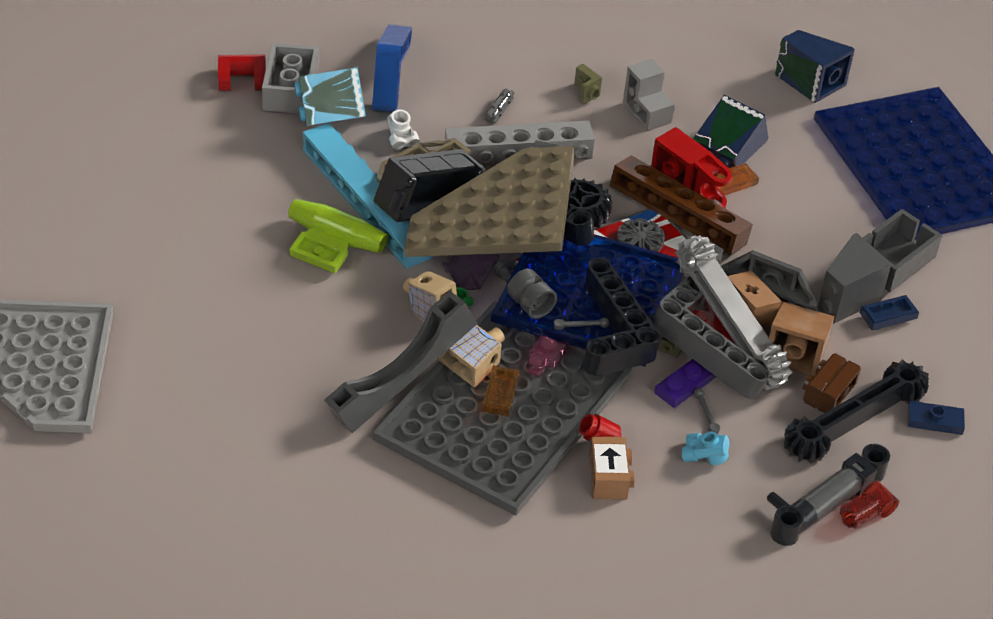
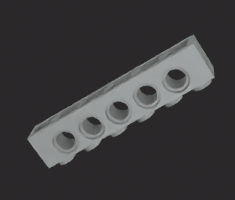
(499, 142)

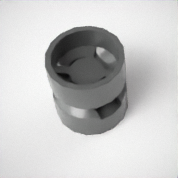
(532, 293)

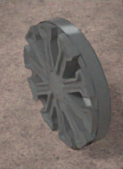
(650, 237)

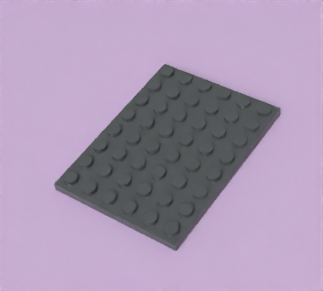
(492, 453)

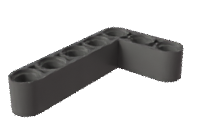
(704, 344)

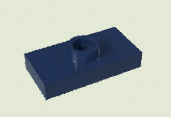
(889, 312)
(936, 417)

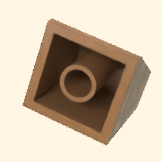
(802, 335)

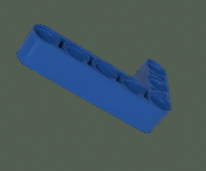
(389, 55)

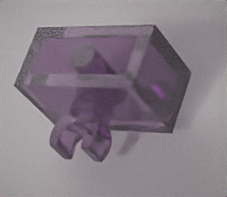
(470, 270)

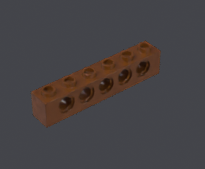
(680, 204)

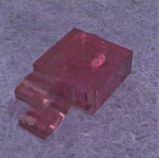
(545, 353)

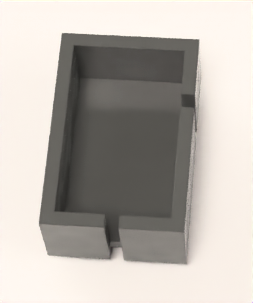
(896, 243)

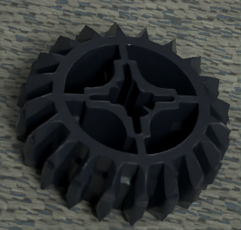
(591, 198)

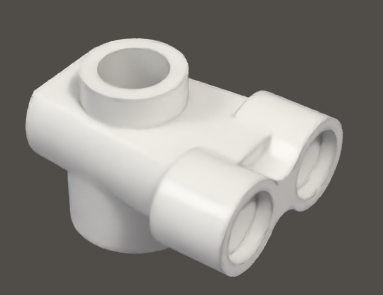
(401, 132)

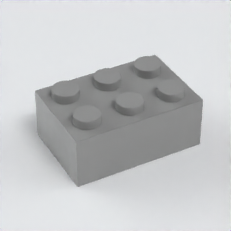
(283, 68)

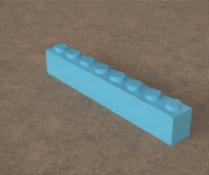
(356, 184)

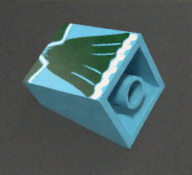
(330, 96)

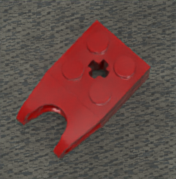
(690, 164)

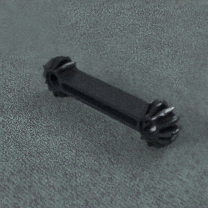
(813, 438)

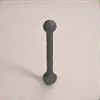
(560, 324)
(714, 427)

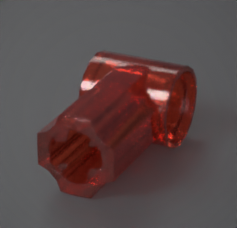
(873, 502)

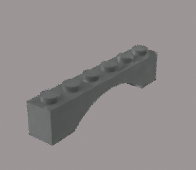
(361, 398)

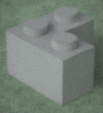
(645, 97)

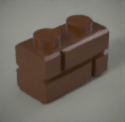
(831, 383)

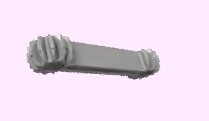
(699, 261)

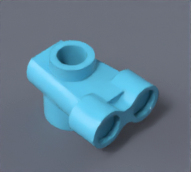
(707, 446)

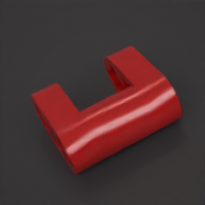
(241, 65)

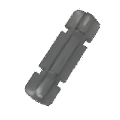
(499, 106)

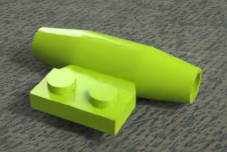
(331, 234)

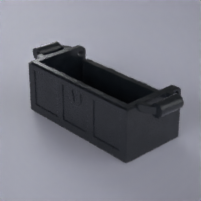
(421, 179)

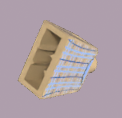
(426, 291)
(474, 354)

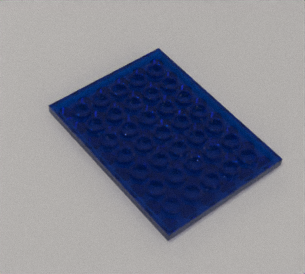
(915, 157)

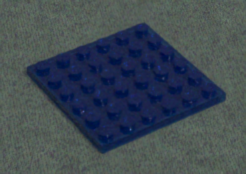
(643, 271)

